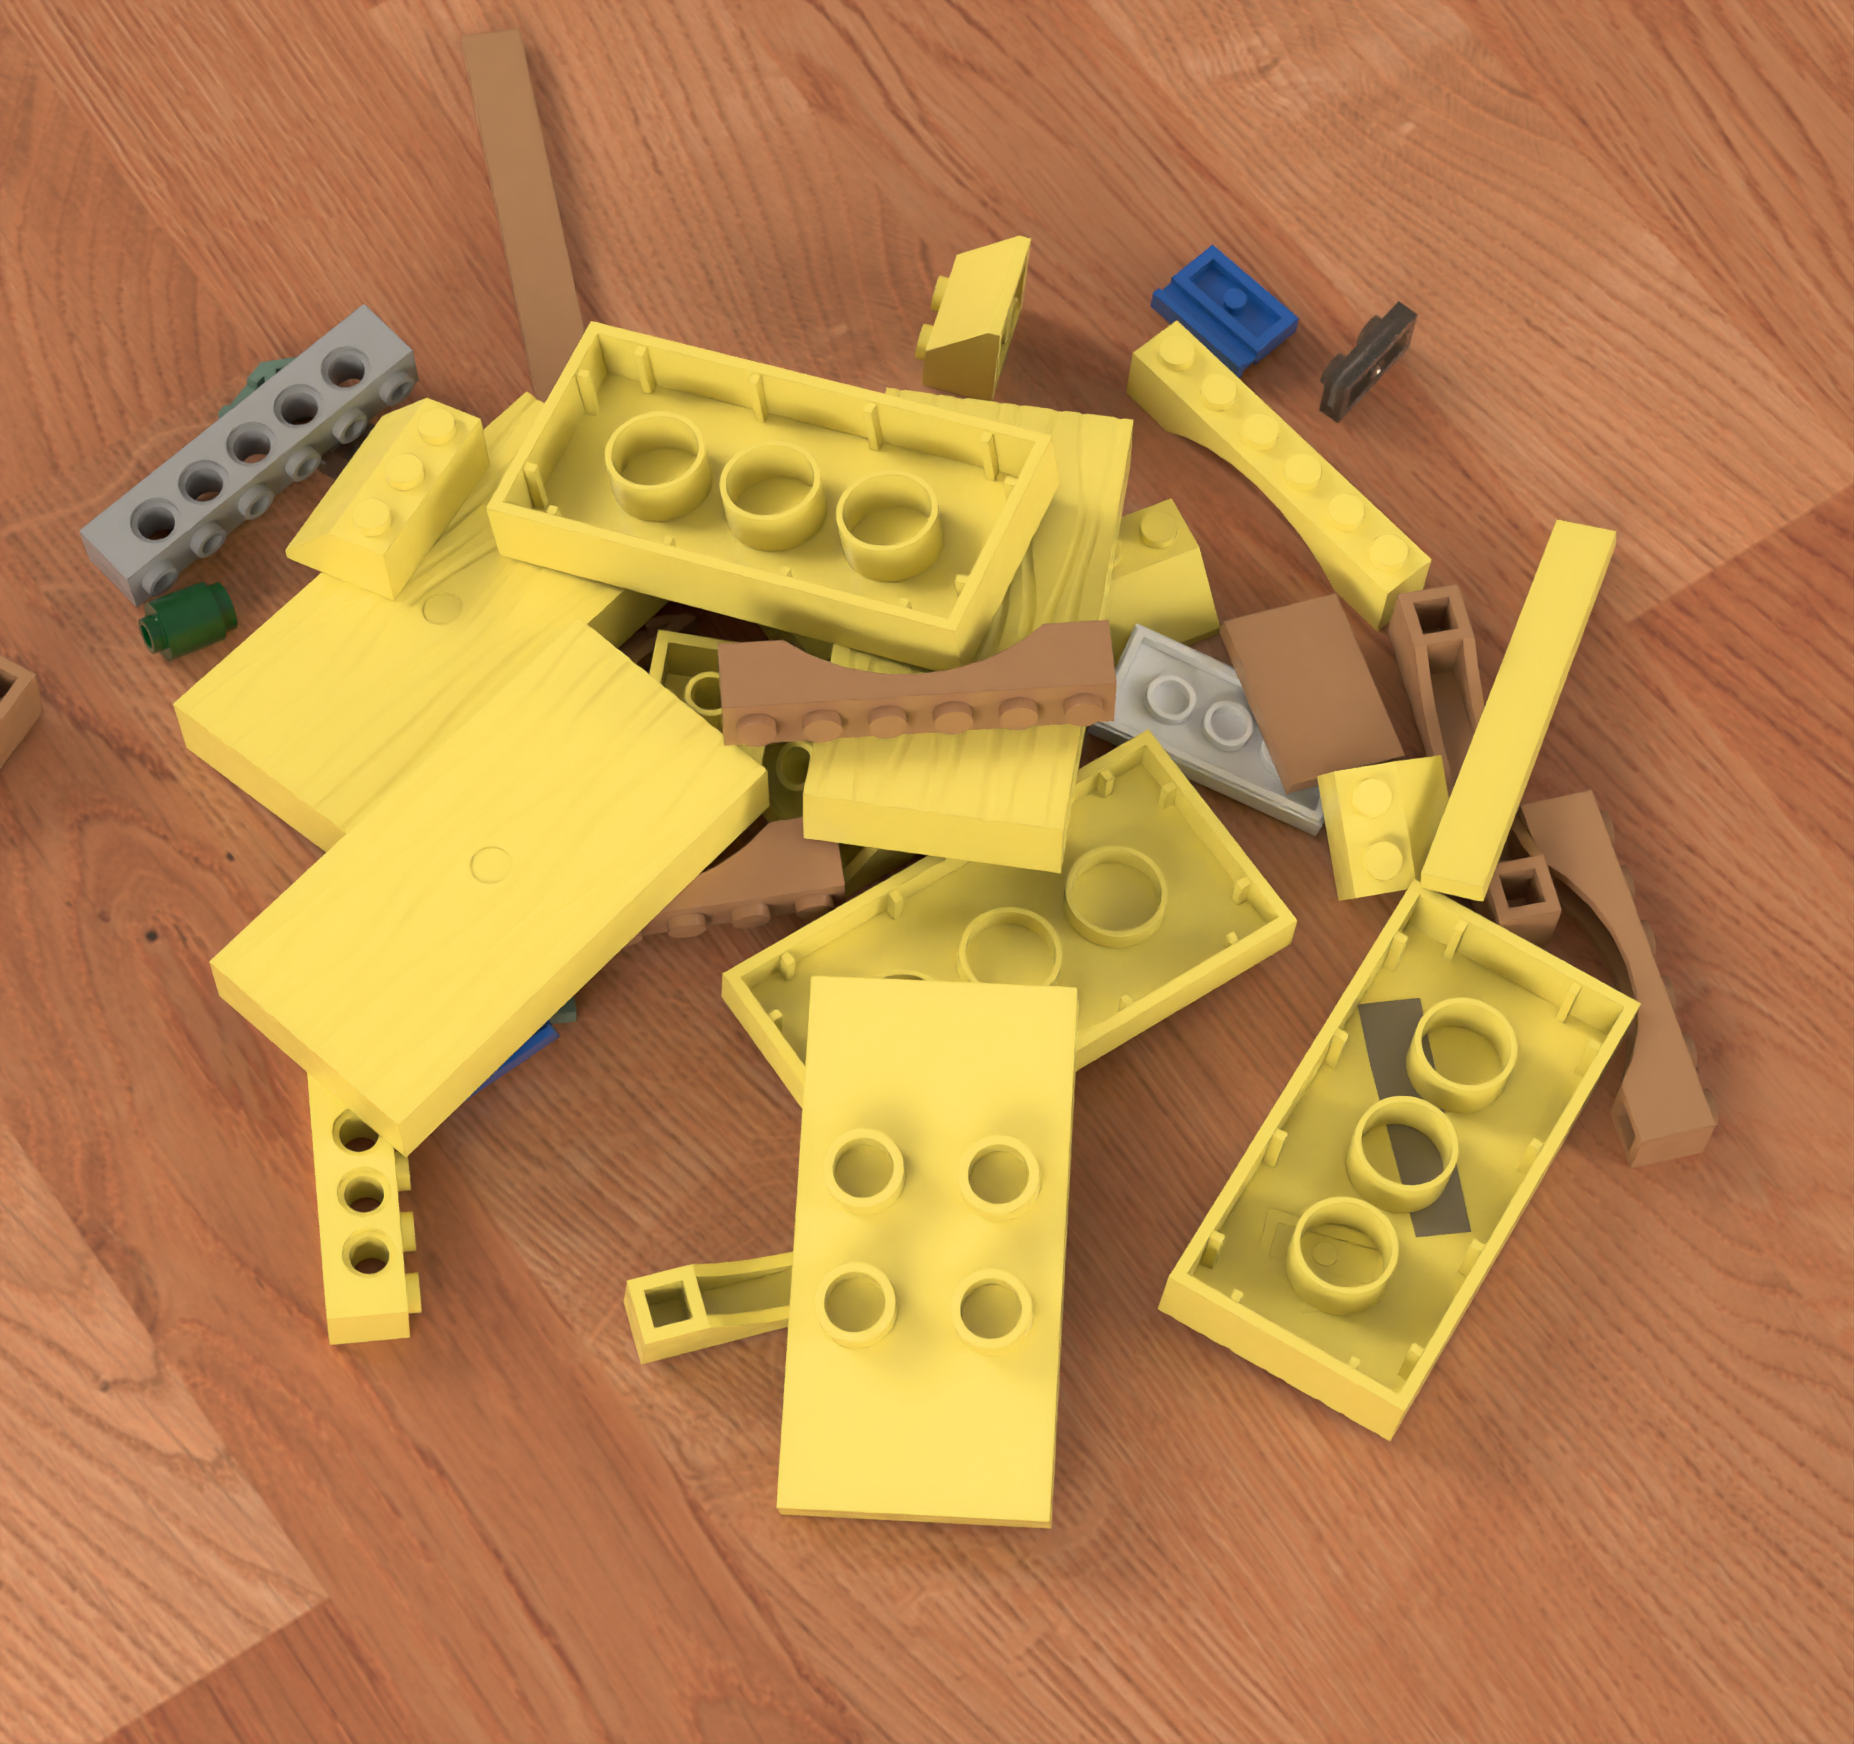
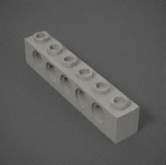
(260, 424)

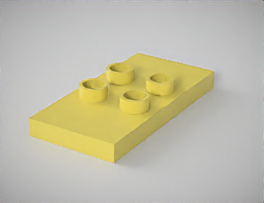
(1139, 919)
(929, 1252)

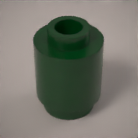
(187, 620)

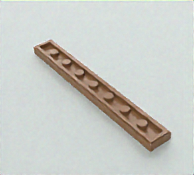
(524, 204)

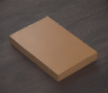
(1310, 691)

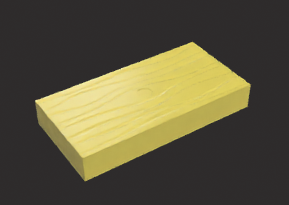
(775, 497)
(362, 688)
(990, 790)
(491, 885)
(1514, 1063)

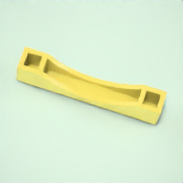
(1351, 539)
(707, 1305)

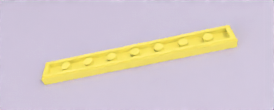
(1518, 711)

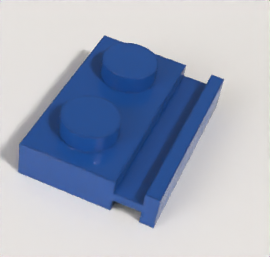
(1225, 310)

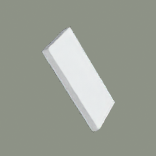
(1203, 725)

